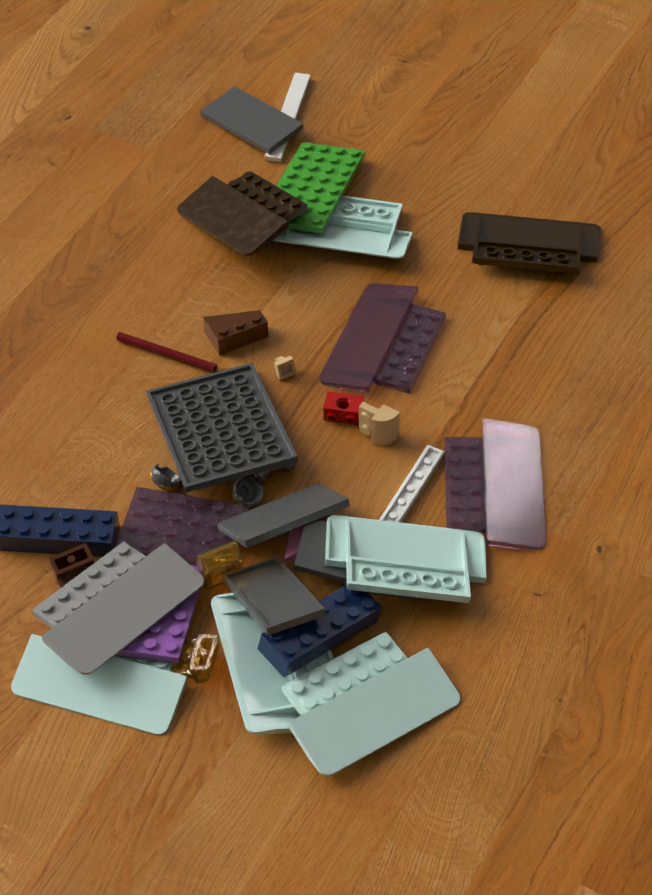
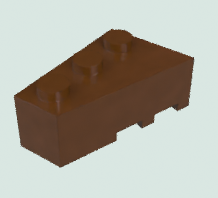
(235, 330)

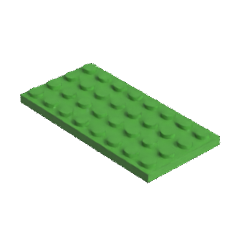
(320, 179)

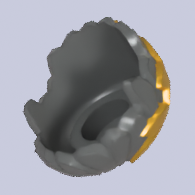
(164, 478)
(247, 491)

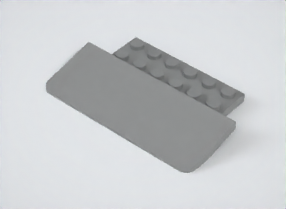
(114, 604)

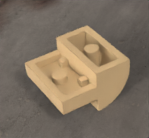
(379, 424)

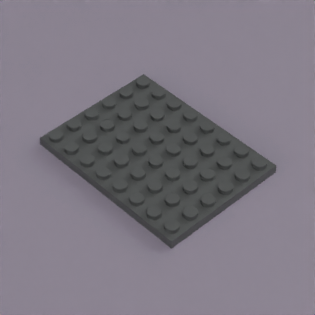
(220, 427)

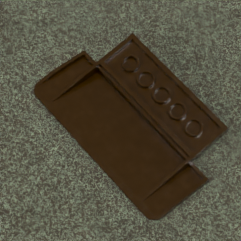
(242, 213)
(528, 242)

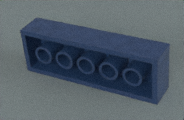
(57, 529)
(346, 615)

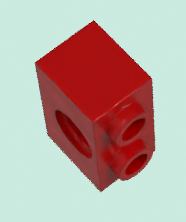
(342, 408)

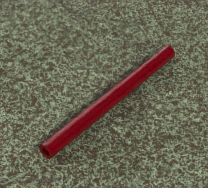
(167, 352)

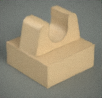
(284, 367)

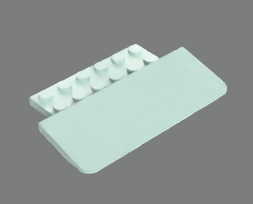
(358, 227)
(406, 557)
(253, 676)
(121, 691)
(366, 702)

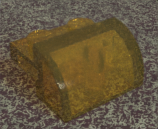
(218, 562)
(198, 658)

